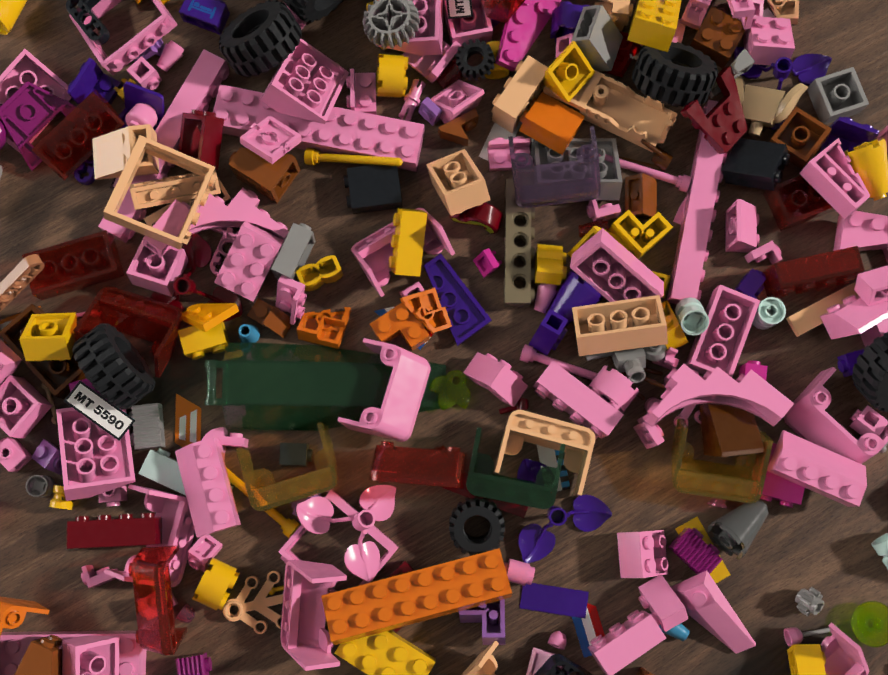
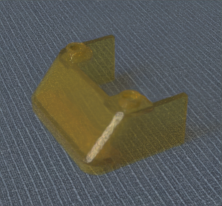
(717, 480)
(266, 494)

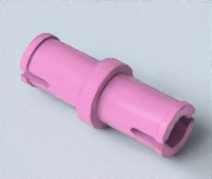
(412, 100)

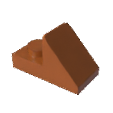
(454, 130)
(270, 318)

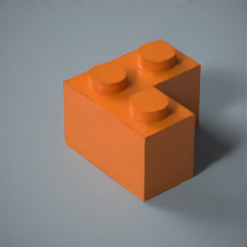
(403, 322)

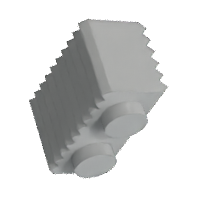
(148, 427)

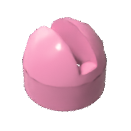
(558, 640)

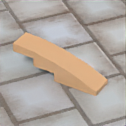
(810, 316)

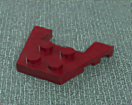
(726, 120)

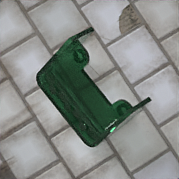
(485, 484)

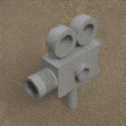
(633, 360)

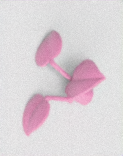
(378, 505)

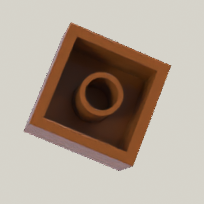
(718, 36)
(802, 136)

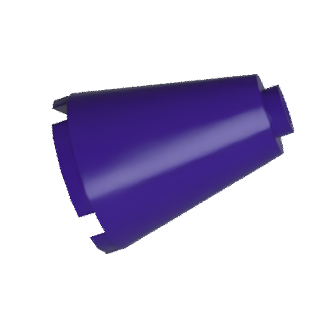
(574, 293)

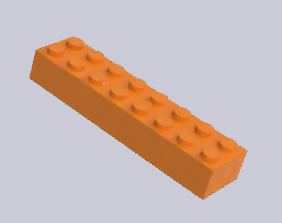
(416, 596)

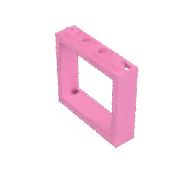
(134, 46)
(333, 497)

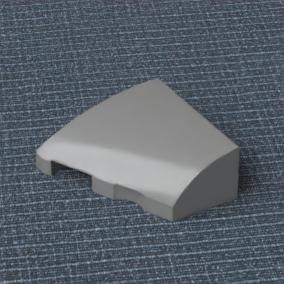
(739, 66)

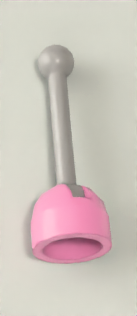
(795, 636)

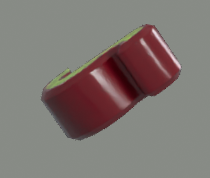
(483, 215)

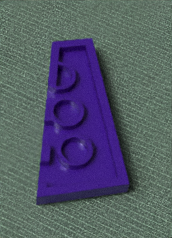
(462, 307)

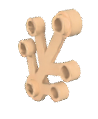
(260, 604)

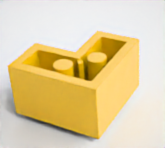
(639, 236)

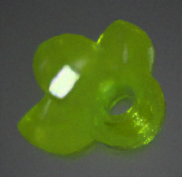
(450, 393)

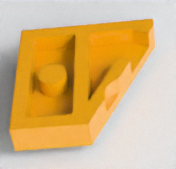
(208, 315)

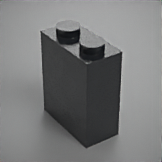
(756, 164)
(373, 188)

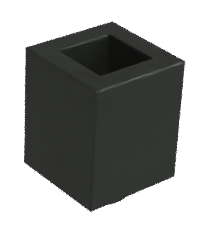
(295, 454)

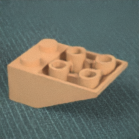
(114, 148)

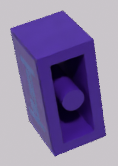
(205, 14)

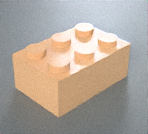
(518, 93)
(458, 182)

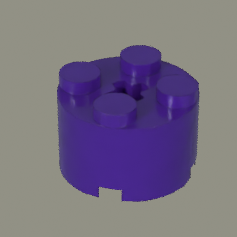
(565, 19)

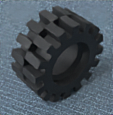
(469, 50)

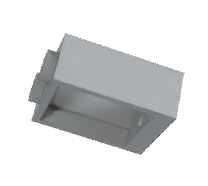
(294, 251)

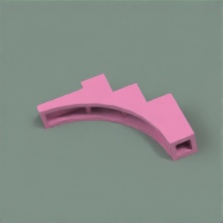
(214, 215)
(745, 392)

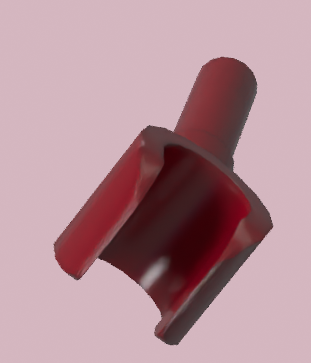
(522, 404)

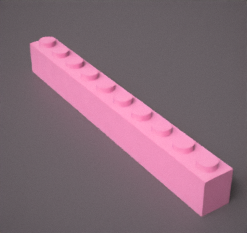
(193, 95)
(697, 219)

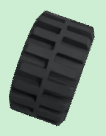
(480, 544)

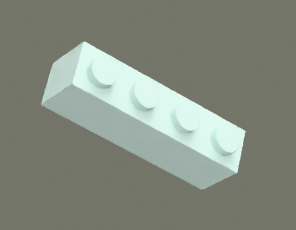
(163, 470)

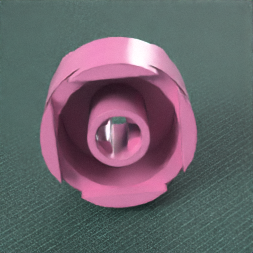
(614, 388)

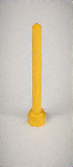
(312, 156)
(287, 525)

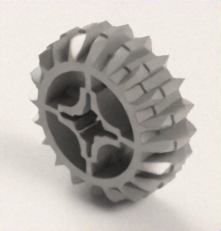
(391, 22)

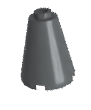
(738, 528)

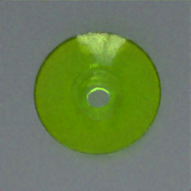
(877, 634)

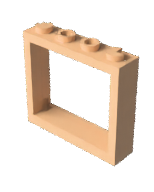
(172, 156)

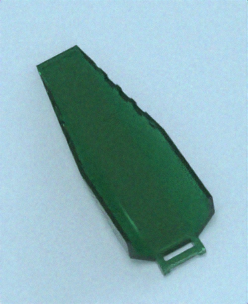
(300, 386)

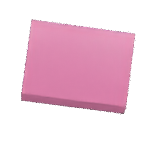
(457, 100)

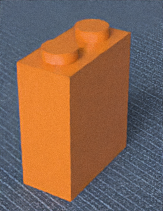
(551, 122)

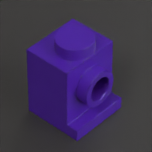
(751, 283)

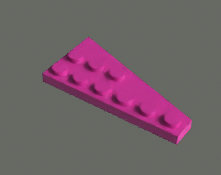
(523, 30)

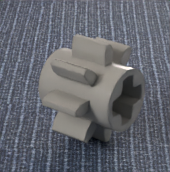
(809, 601)

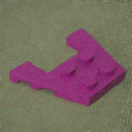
(28, 113)

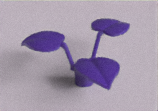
(806, 66)
(536, 541)

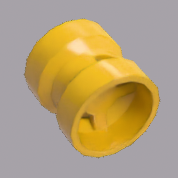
(57, 501)

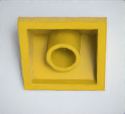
(568, 72)

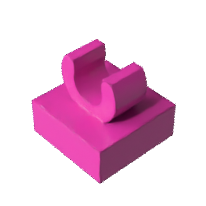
(487, 262)

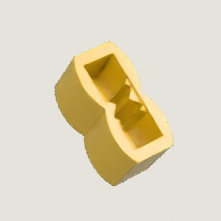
(549, 264)
(324, 271)

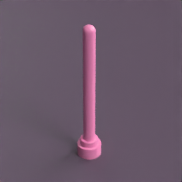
(680, 182)
(530, 354)

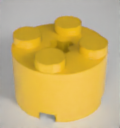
(391, 75)
(214, 584)

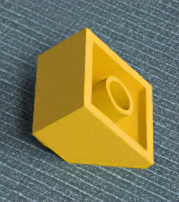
(49, 337)

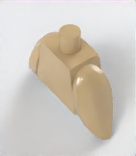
(766, 105)

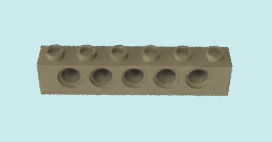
(513, 296)

